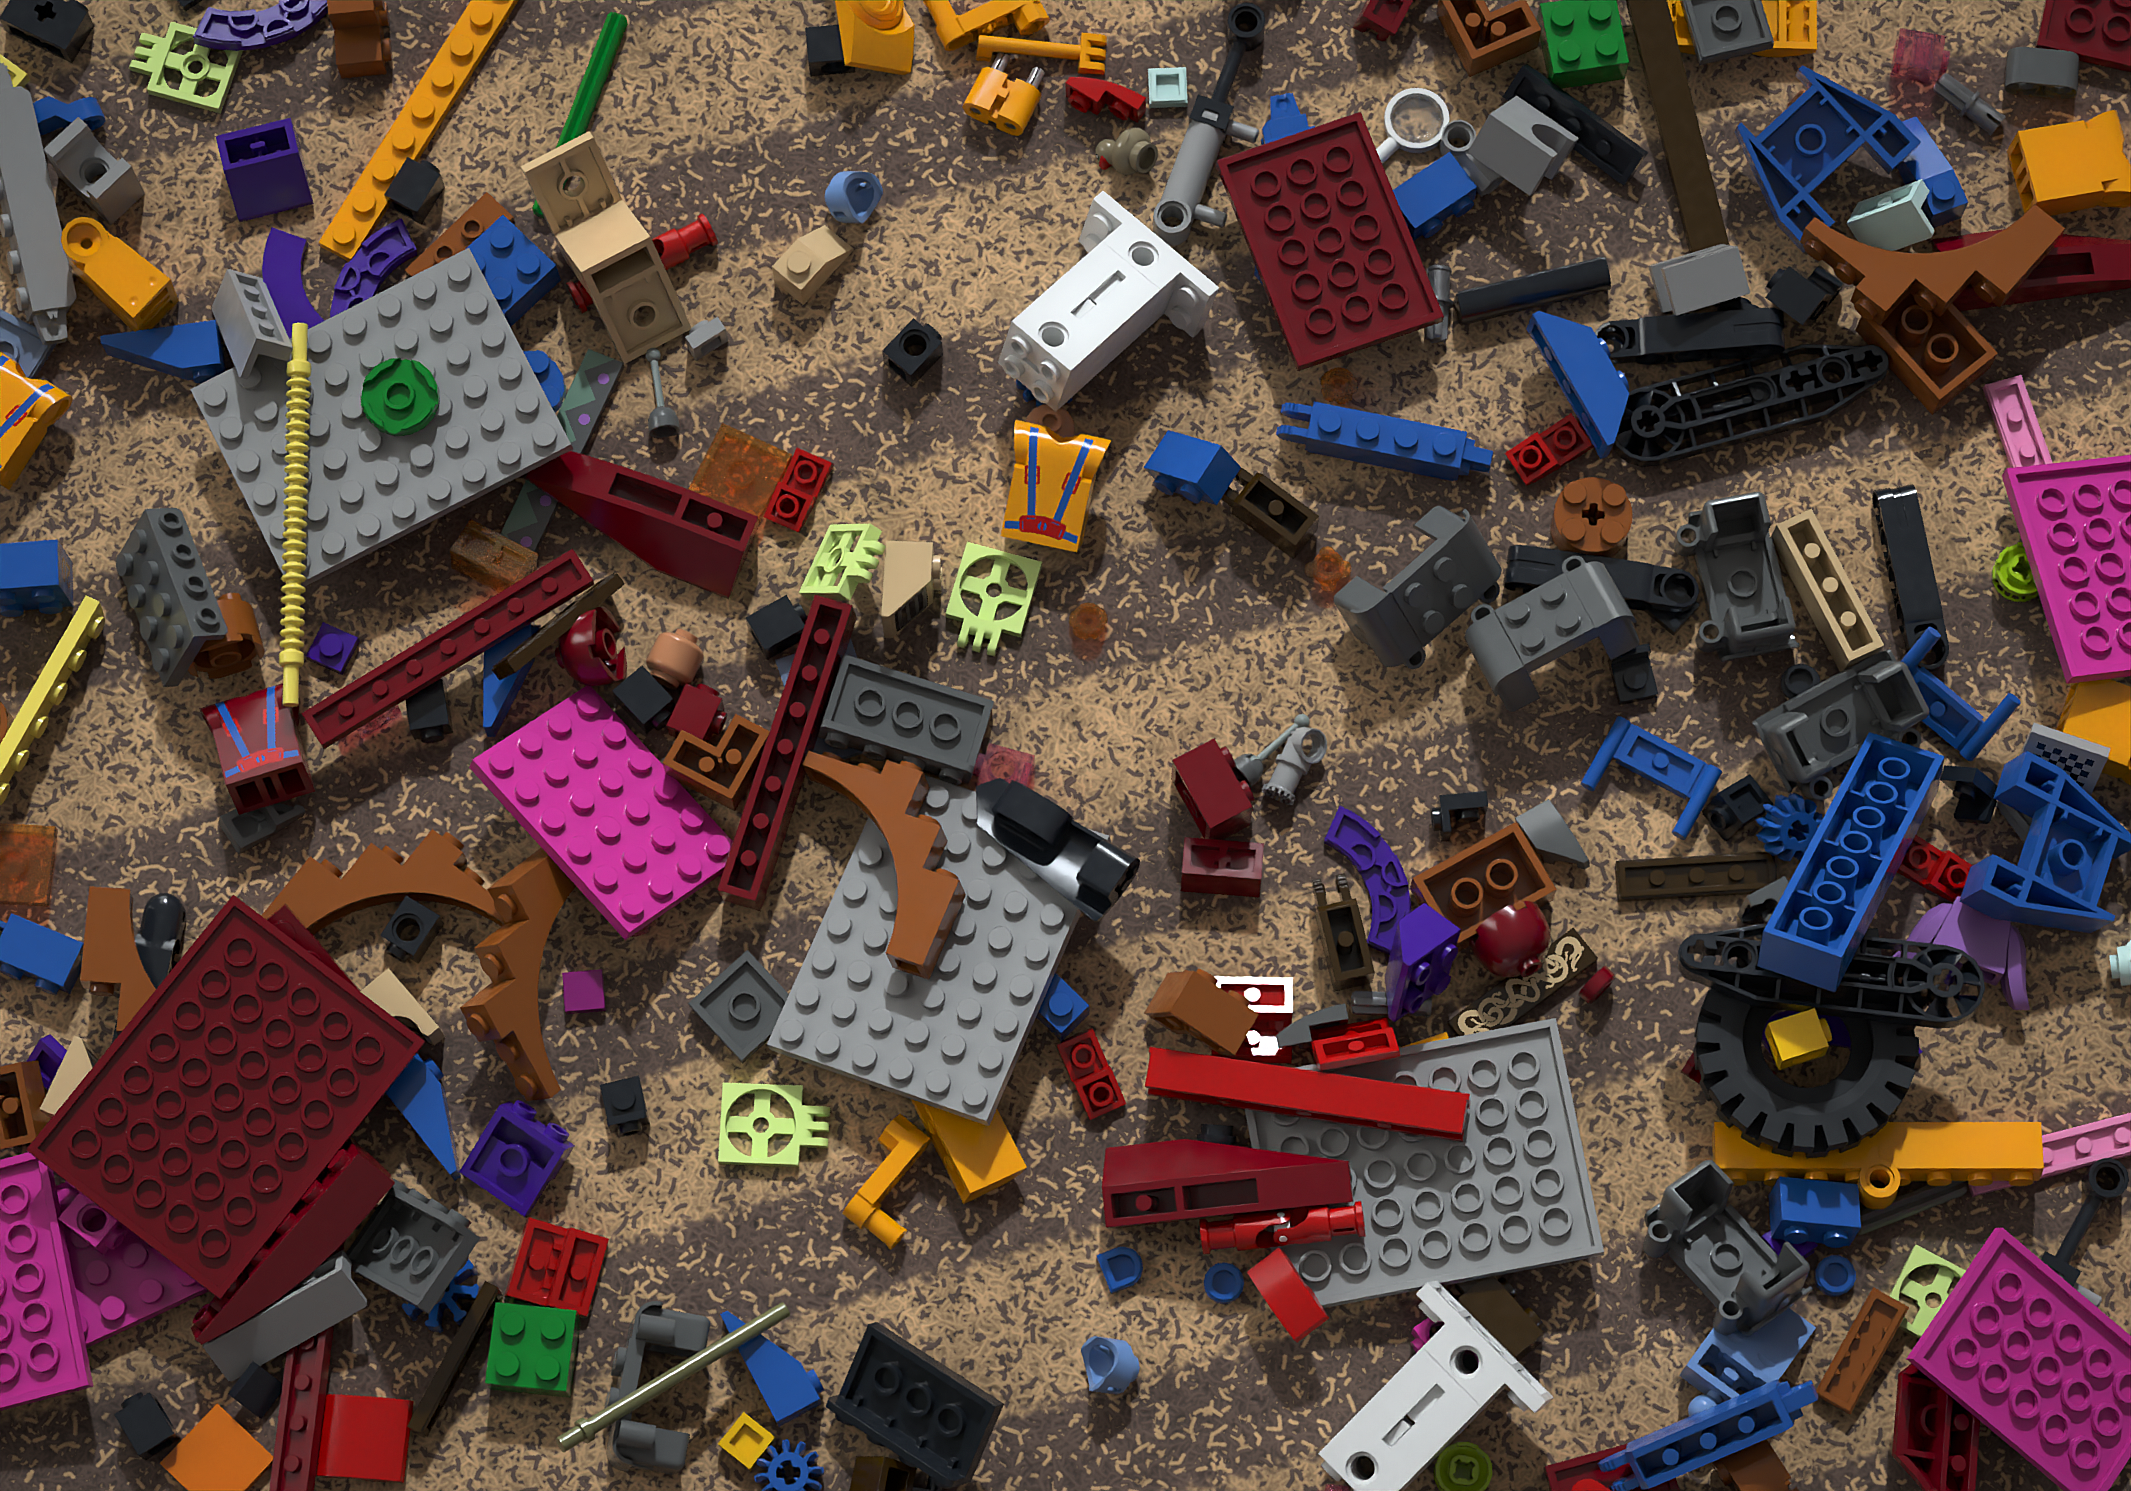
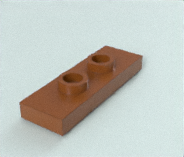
(460, 233)
(1861, 1350)

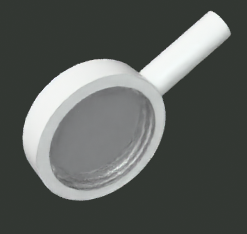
(1413, 122)

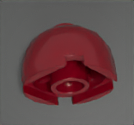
(590, 649)
(1513, 941)

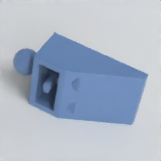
(1744, 1360)

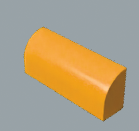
(972, 1153)

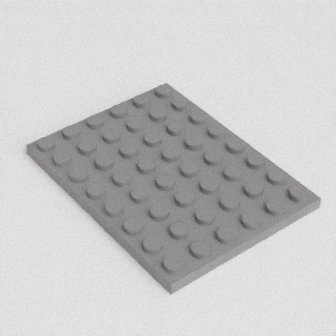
(374, 484)
(964, 1027)
(1446, 1207)

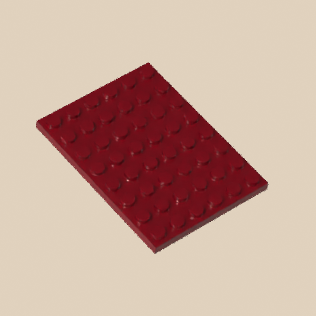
(226, 1096)

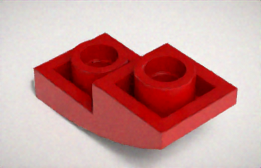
(1094, 93)
(1549, 450)
(798, 490)
(1935, 870)
(1090, 1073)
(1288, 1295)

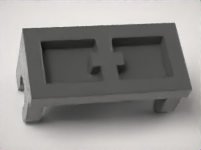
(1762, 902)

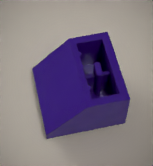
(264, 169)
(1419, 960)

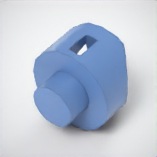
(850, 198)
(1109, 1364)

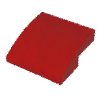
(1274, 1003)
(1353, 1044)
(556, 1266)
(365, 1438)

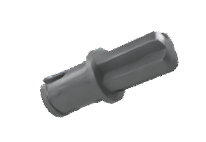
(1968, 103)
(1440, 281)
(1376, 1004)

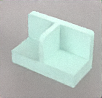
(1892, 218)

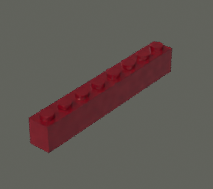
(787, 745)

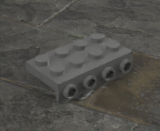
(169, 592)
(905, 719)
(412, 1247)

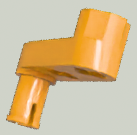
(963, 29)
(906, 1145)

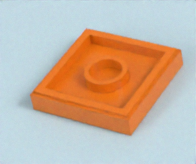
(218, 1456)

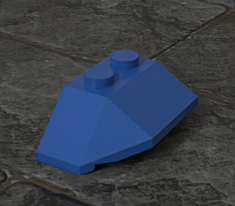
(1584, 374)

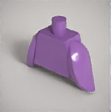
(1989, 941)

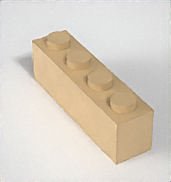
(1826, 590)

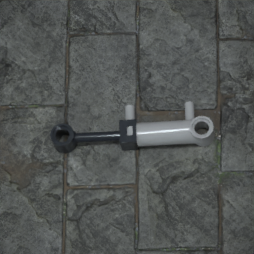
(1207, 130)
(2095, 1198)

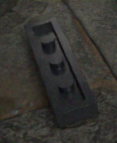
(1597, 138)

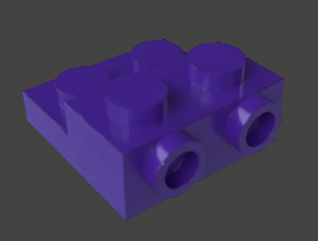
(517, 1156)

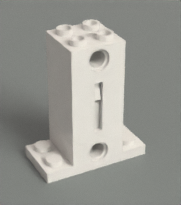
(1103, 305)
(1429, 1400)

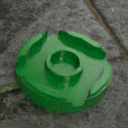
(400, 397)

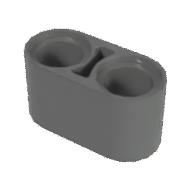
(2042, 72)

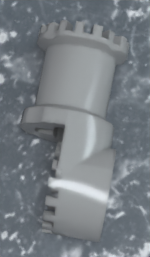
(1294, 763)

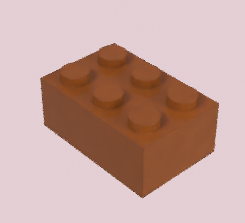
(1929, 351)
(1483, 881)

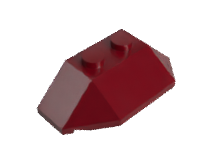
(1934, 1435)

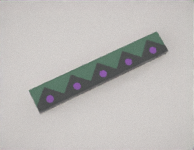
(579, 419)

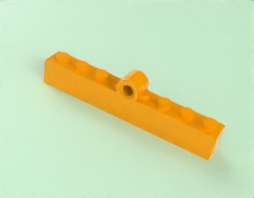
(1896, 1157)

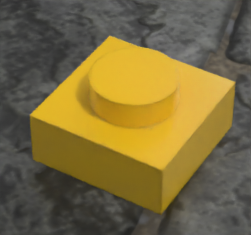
(746, 1441)

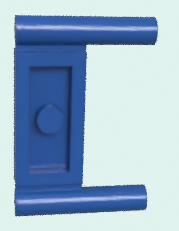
(1948, 712)
(1658, 763)

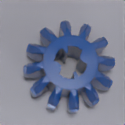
(1788, 811)
(799, 1464)

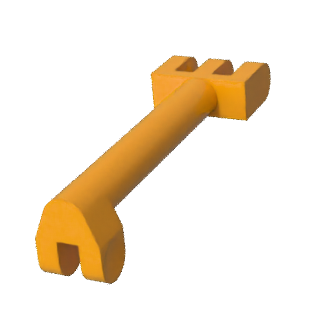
(1081, 52)

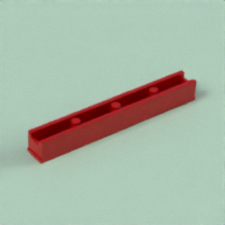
(1307, 1094)

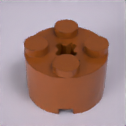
(1595, 499)
(238, 646)
(1754, 1469)

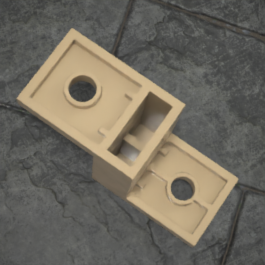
(606, 247)

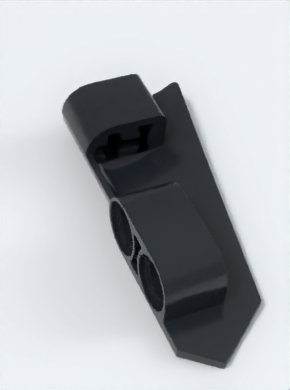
(1055, 847)

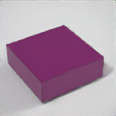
(584, 991)

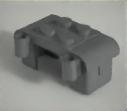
(1738, 578)
(1425, 593)
(1548, 625)
(1834, 718)
(1724, 1252)
(643, 1444)

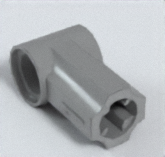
(1481, 175)

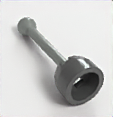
(662, 420)
(1250, 767)

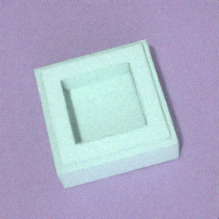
(1167, 87)

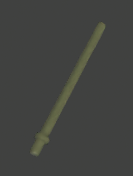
(586, 1429)

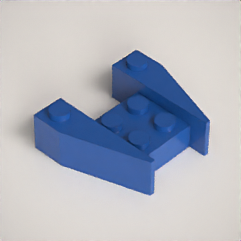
(1813, 142)
(2061, 857)

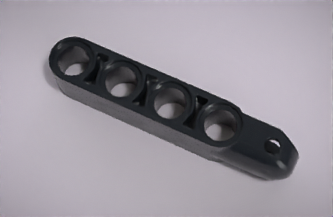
(1696, 336)
(1910, 568)
(1637, 581)
(160, 937)

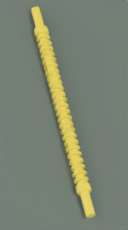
(292, 658)

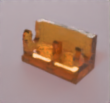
(491, 557)

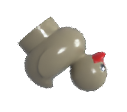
(1129, 153)

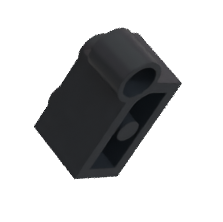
(1803, 296)

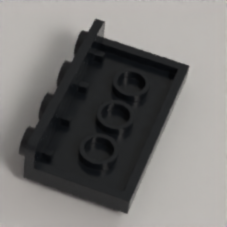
(916, 1407)

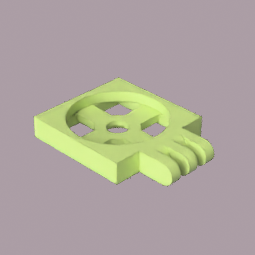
(161, 57)
(856, 563)
(984, 625)
(800, 1126)
(1917, 1292)

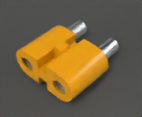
(1002, 100)

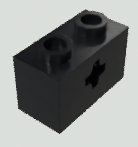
(58, 36)

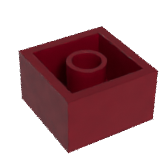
(1211, 790)

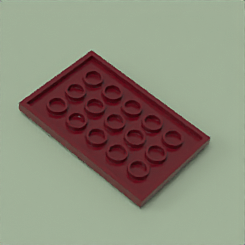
(1329, 241)

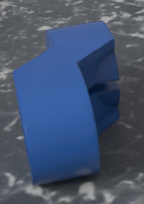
(54, 114)

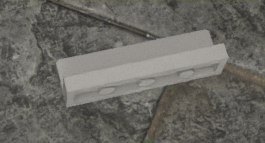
(249, 321)
(301, 1313)

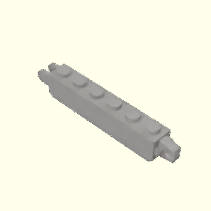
(31, 217)

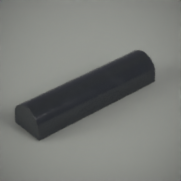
(1532, 291)

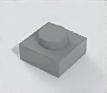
(706, 337)

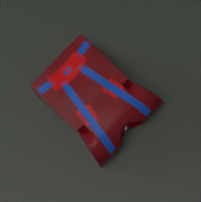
(259, 749)

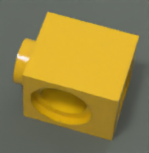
(1798, 1038)

